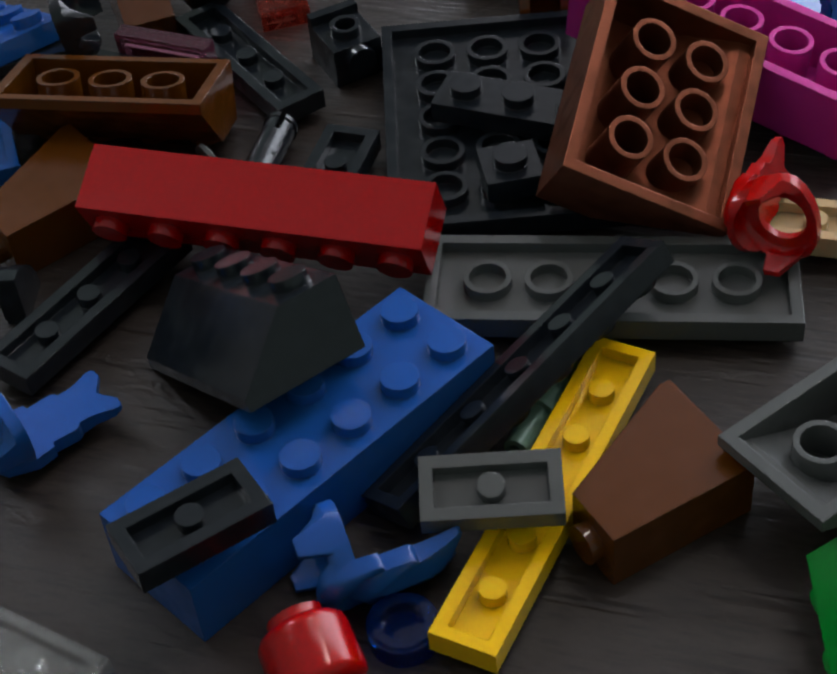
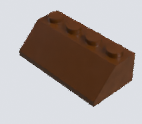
(120, 97)

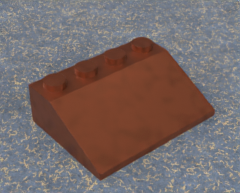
(654, 115)

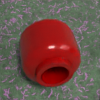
(311, 642)

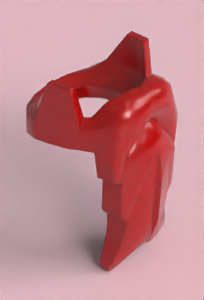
(755, 203)

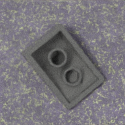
(794, 446)

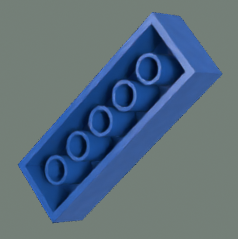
(316, 446)

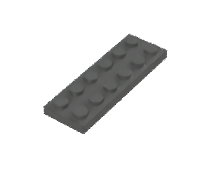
(706, 294)

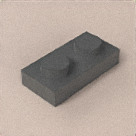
(491, 490)

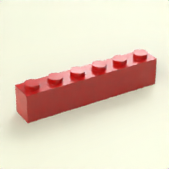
(263, 209)

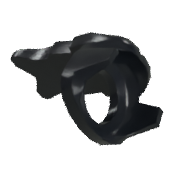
(74, 27)

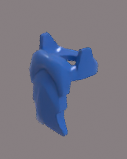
(37, 433)
(348, 582)

